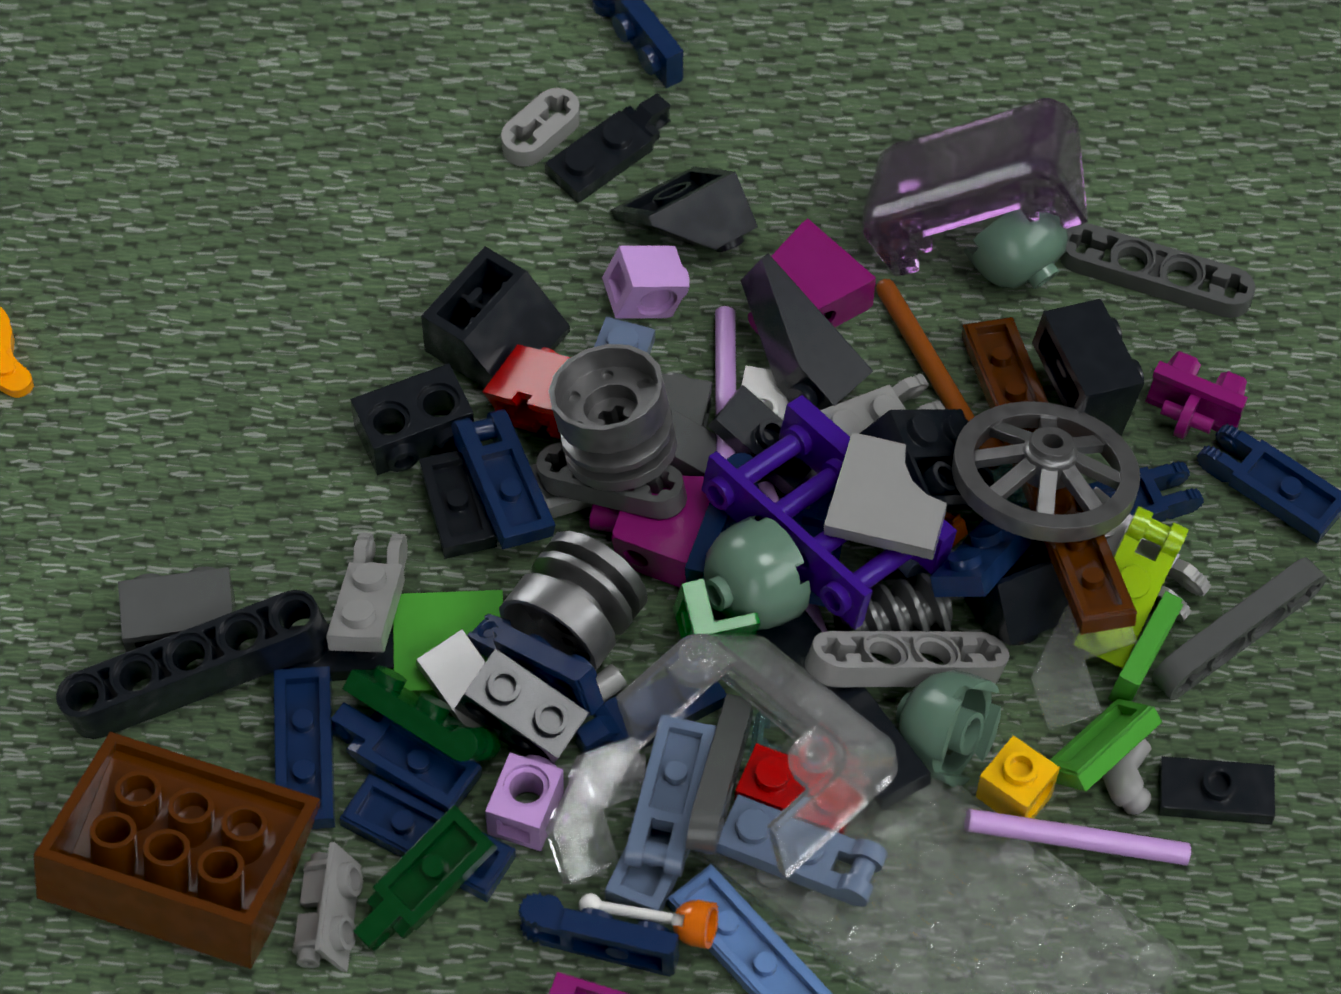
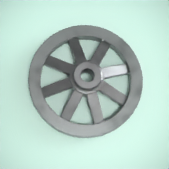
(1048, 461)

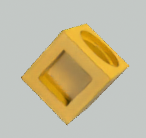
(1017, 780)

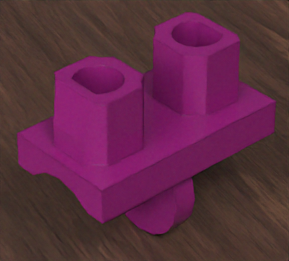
(1196, 400)

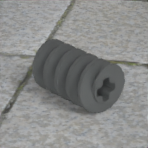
(904, 608)

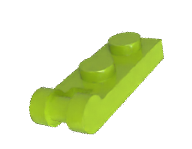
(1142, 575)

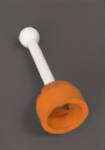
(693, 920)

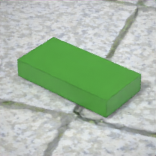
(1147, 648)
(1104, 743)

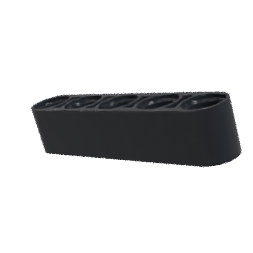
(167, 658)

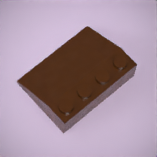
(175, 849)

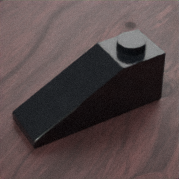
(799, 341)

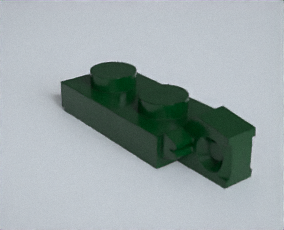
(424, 878)

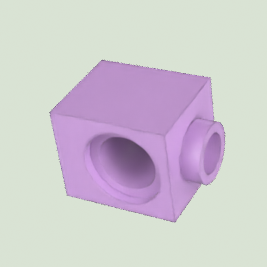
(645, 282)
(524, 821)

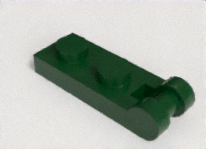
(421, 715)

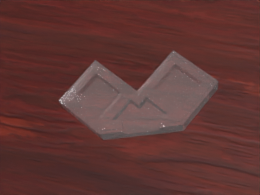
(1061, 673)
(578, 825)

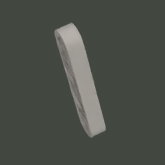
(847, 661)

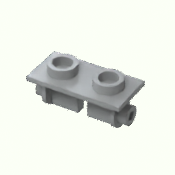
(332, 885)

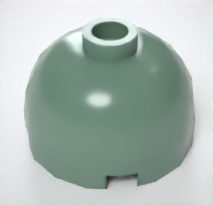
(1019, 251)
(756, 572)
(953, 714)

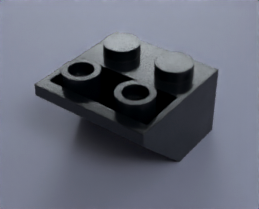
(487, 315)
(1089, 362)
(930, 448)

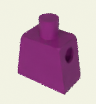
(825, 274)
(656, 545)

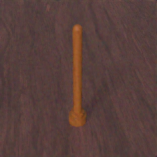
(925, 353)

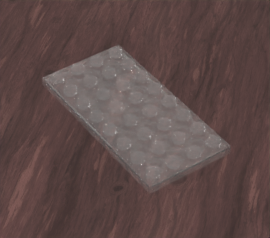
(964, 912)

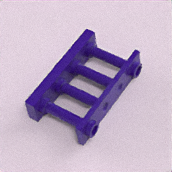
(822, 446)

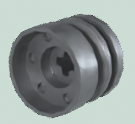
(613, 417)
(576, 597)

